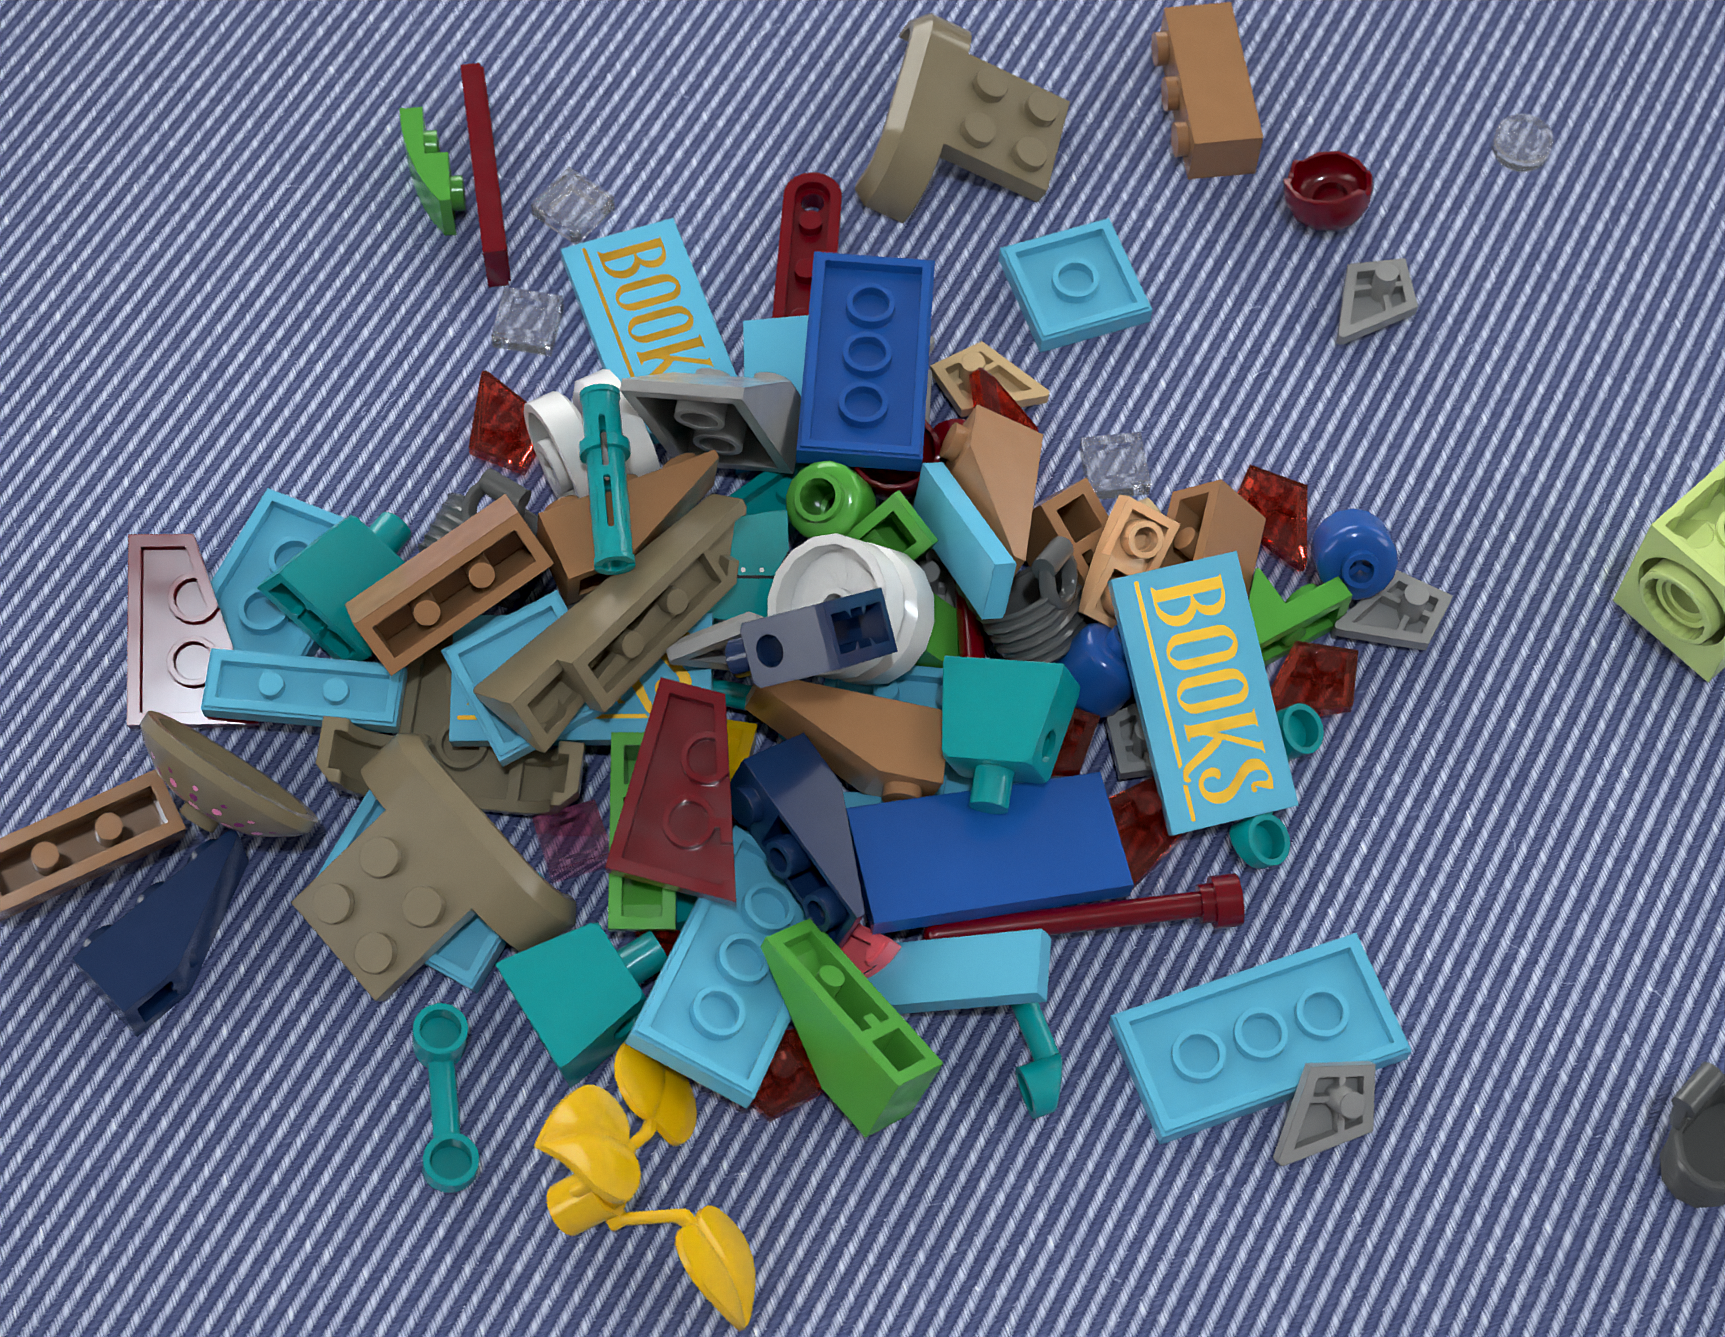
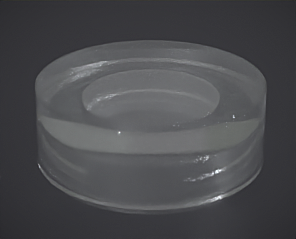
(1522, 142)

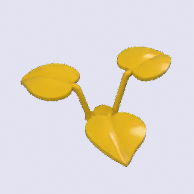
(593, 1141)

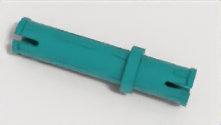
(602, 414)

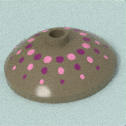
(220, 784)

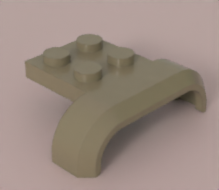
(963, 113)
(528, 786)
(424, 875)

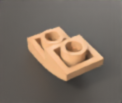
(1130, 544)

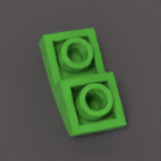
(431, 171)

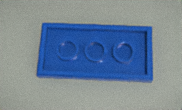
(866, 361)
(951, 864)

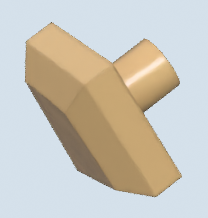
(954, 380)

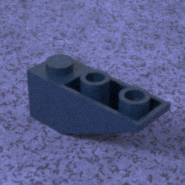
(802, 826)
(160, 945)

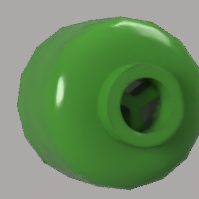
(828, 499)

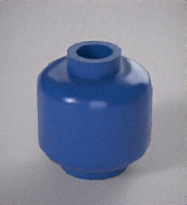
(1355, 549)
(1100, 669)

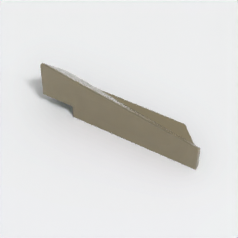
(618, 627)

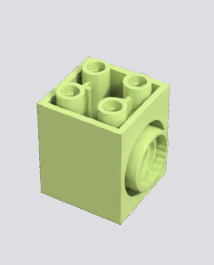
(1680, 578)

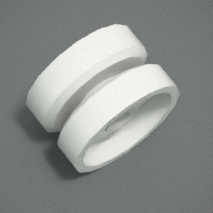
(557, 429)
(843, 566)

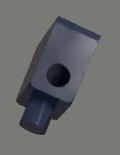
(812, 639)

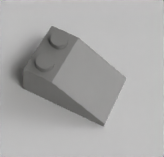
(742, 418)

